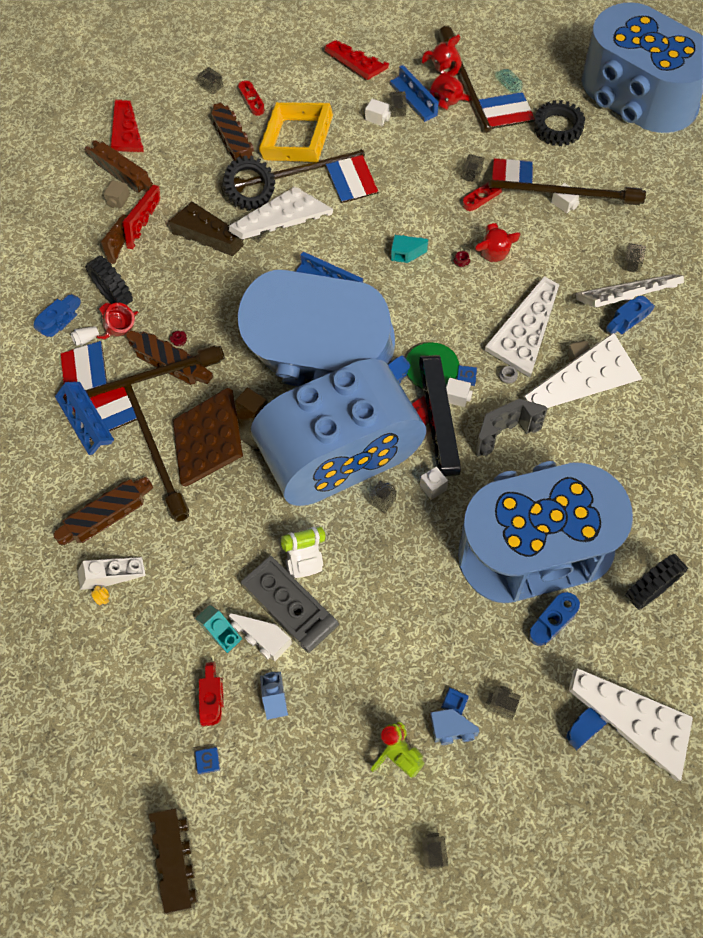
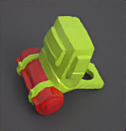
(399, 751)

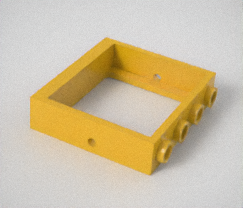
(301, 112)

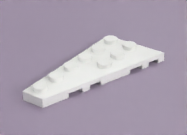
(285, 211)
(627, 291)
(523, 332)
(592, 372)
(643, 722)

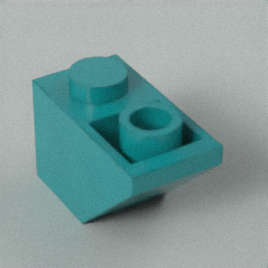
(408, 248)
(218, 628)

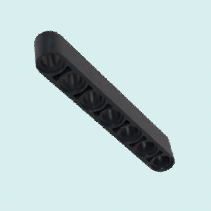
(439, 415)

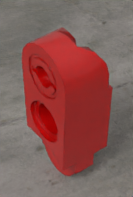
(210, 696)

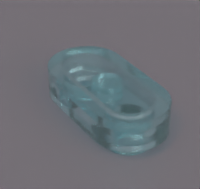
(510, 81)

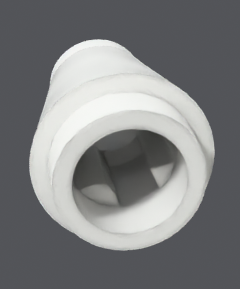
(84, 335)

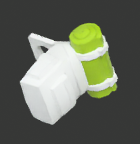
(303, 552)

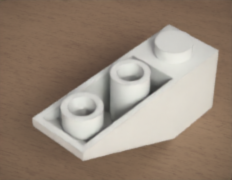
(109, 572)
(265, 635)

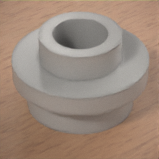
(508, 370)

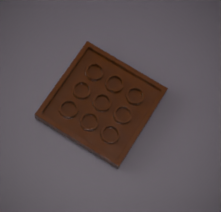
(207, 437)

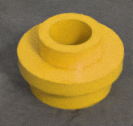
(100, 595)

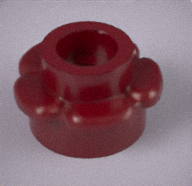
(465, 259)
(178, 341)

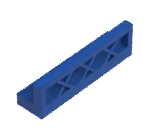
(416, 94)
(317, 266)
(85, 413)

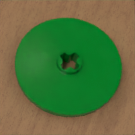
(448, 358)

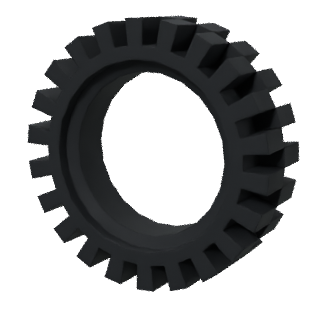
(560, 109)
(254, 165)
(108, 281)
(656, 581)

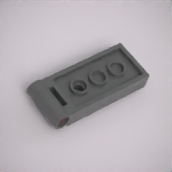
(282, 597)

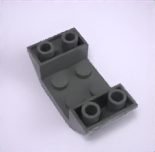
(526, 413)

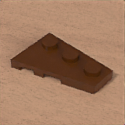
(114, 240)

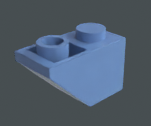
(273, 695)
(450, 725)

